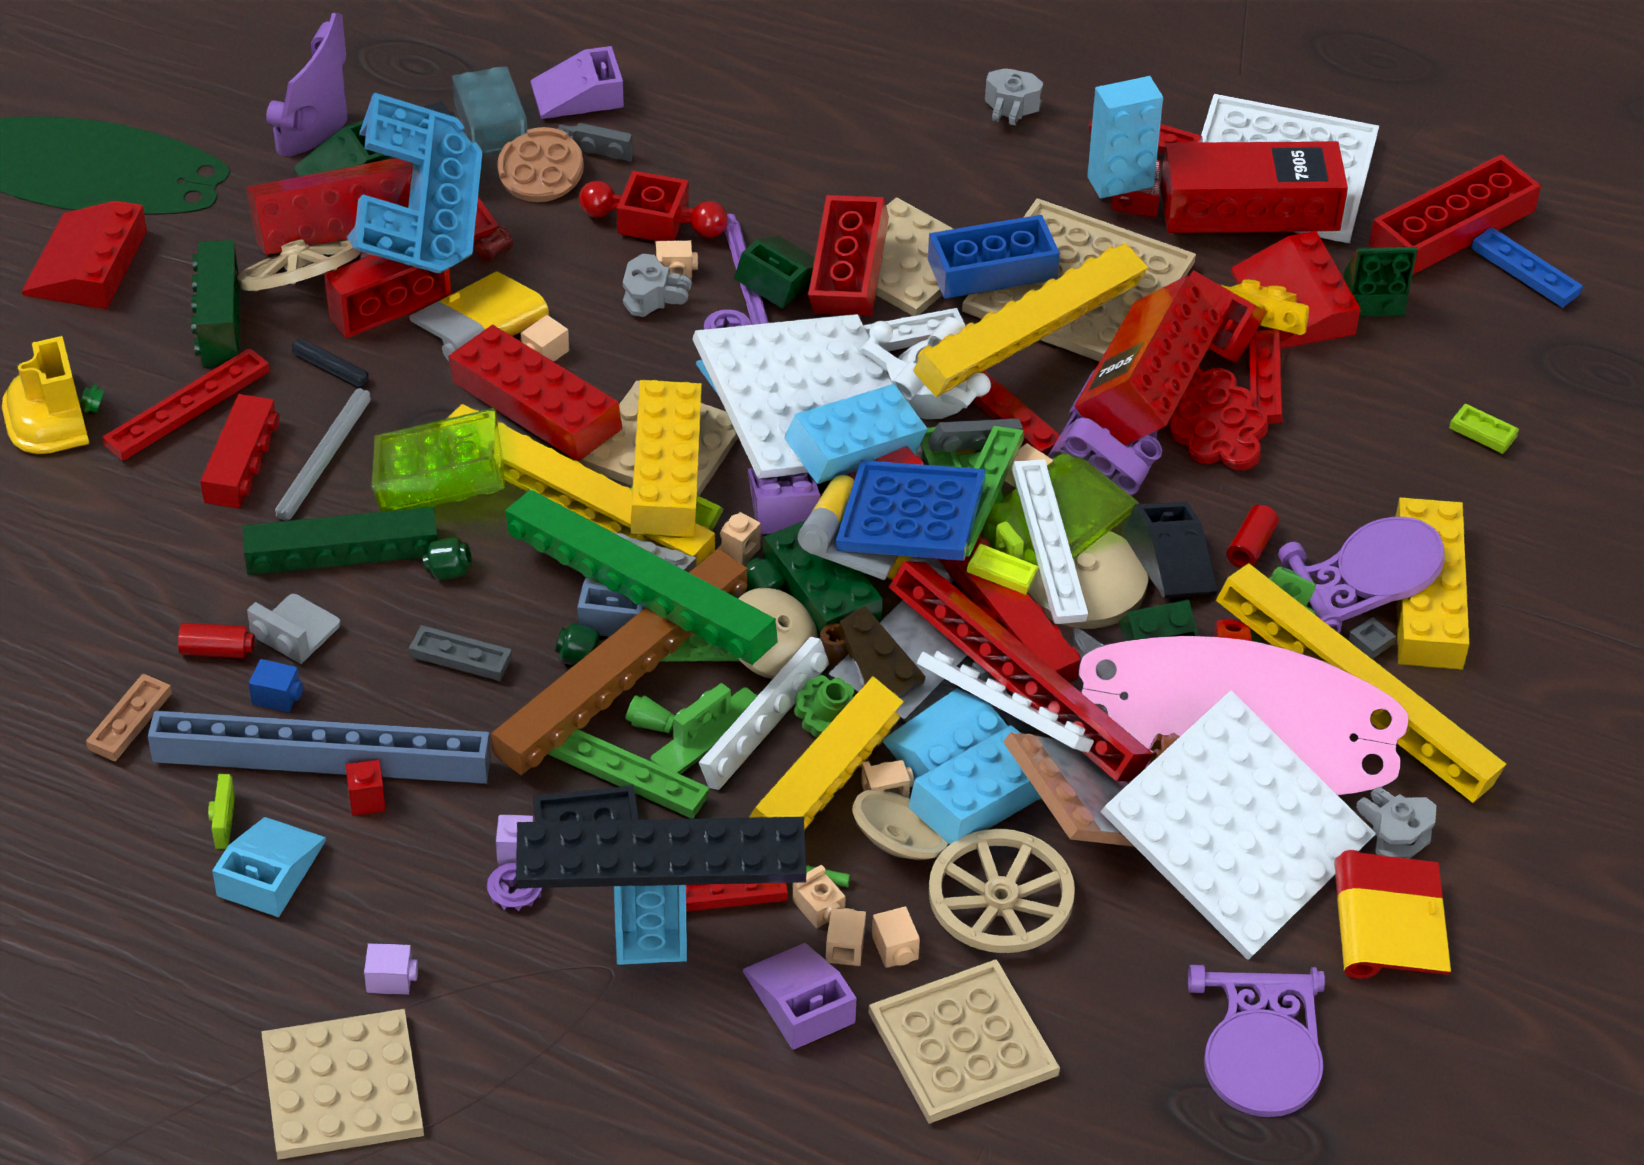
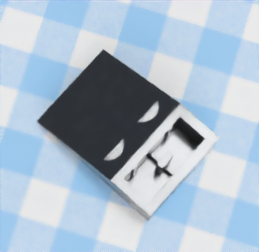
(1171, 548)

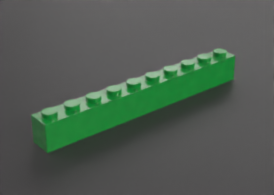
(642, 577)

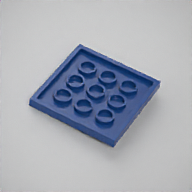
(911, 510)

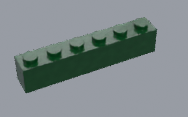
(338, 540)

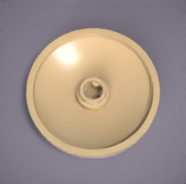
(1109, 580)

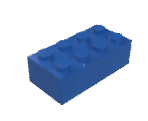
(993, 256)

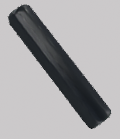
(330, 362)

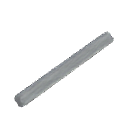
(322, 454)

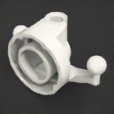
(911, 387)

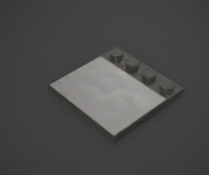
(913, 635)

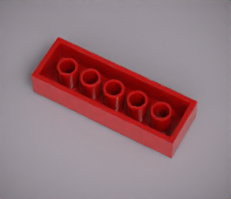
(1458, 212)
(535, 392)

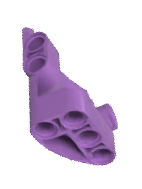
(314, 97)
(1120, 463)

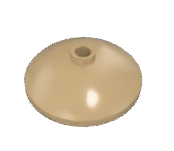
(796, 630)
(894, 827)

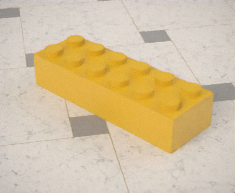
(666, 458)
(1435, 621)
(833, 755)

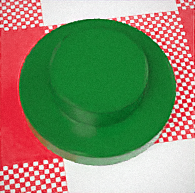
(92, 398)

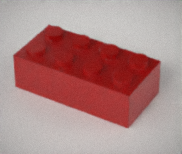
(848, 255)
(379, 292)

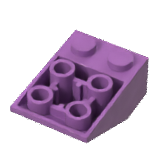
(580, 85)
(782, 500)
(803, 994)

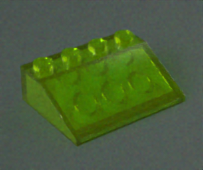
(438, 462)
(1086, 501)

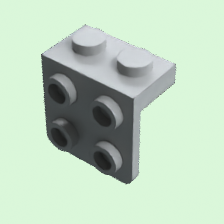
(293, 626)

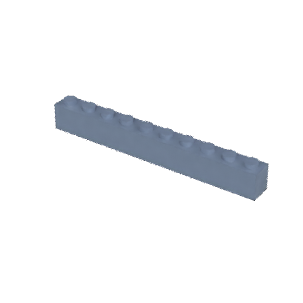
(318, 746)

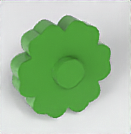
(821, 702)

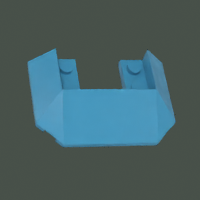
(443, 191)

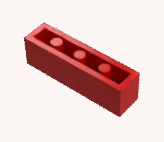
(239, 451)

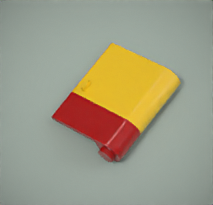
(1390, 914)

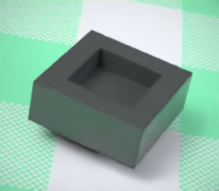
(1372, 638)

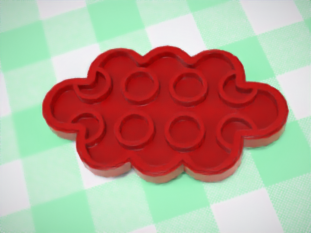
(1219, 421)

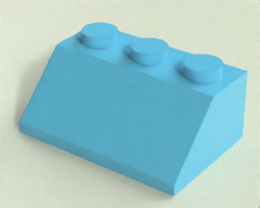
(944, 731)

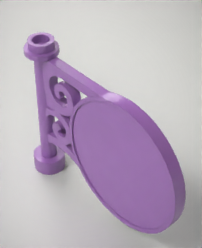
(1377, 562)
(1260, 1056)

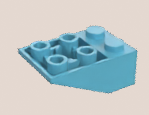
(266, 865)

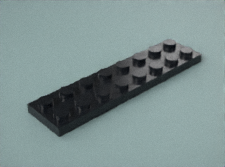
(660, 852)

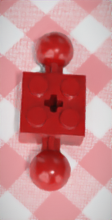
(653, 207)

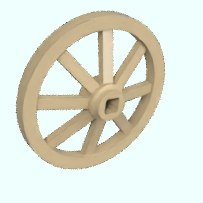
(292, 257)
(1003, 888)

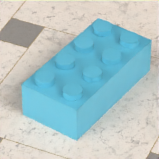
(1124, 136)
(854, 429)
(973, 790)
(650, 924)

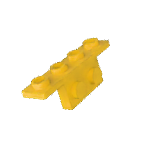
(1281, 306)

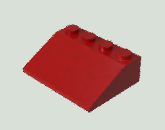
(88, 255)
(1309, 271)

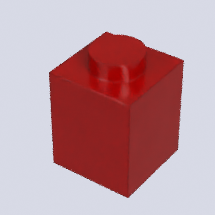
(365, 787)

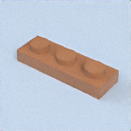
(128, 717)

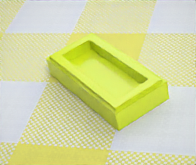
(1002, 569)

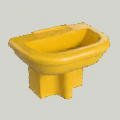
(43, 402)

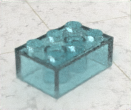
(489, 107)

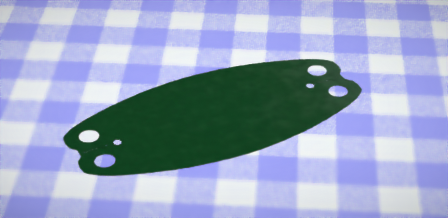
(98, 162)

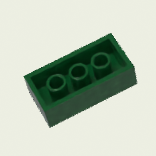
(216, 302)
(819, 584)

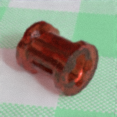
(494, 243)

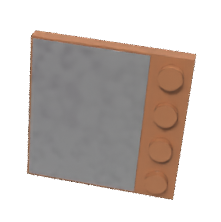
(1069, 786)

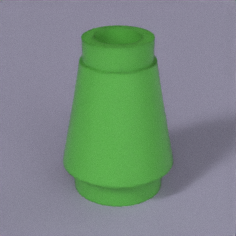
(649, 715)

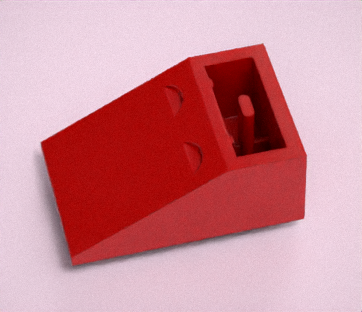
(1238, 315)

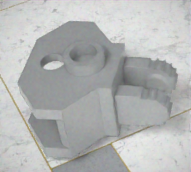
(1012, 94)
(652, 286)
(1399, 822)

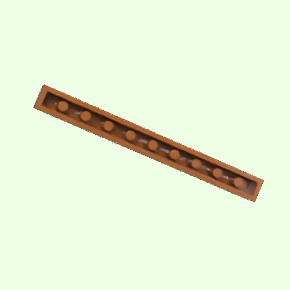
(602, 675)

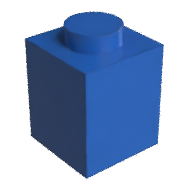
(275, 686)

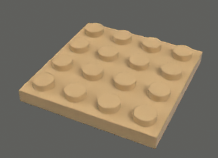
(905, 270)
(617, 455)
(963, 1041)
(341, 1084)

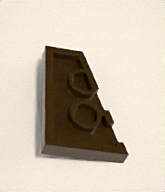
(878, 654)

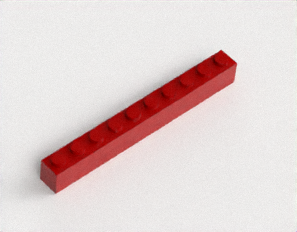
(1007, 607)
(1018, 667)

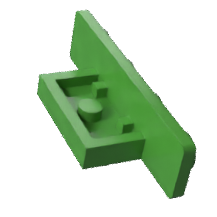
(701, 726)

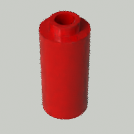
(1252, 536)
(215, 640)

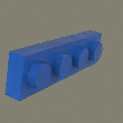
(1527, 267)

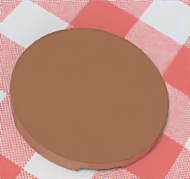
(540, 165)

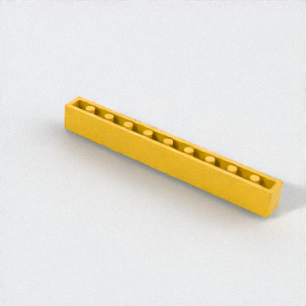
(1029, 319)
(583, 490)
(1429, 733)

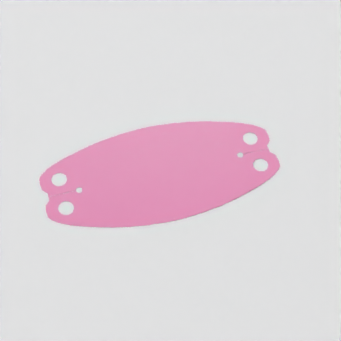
(1295, 695)

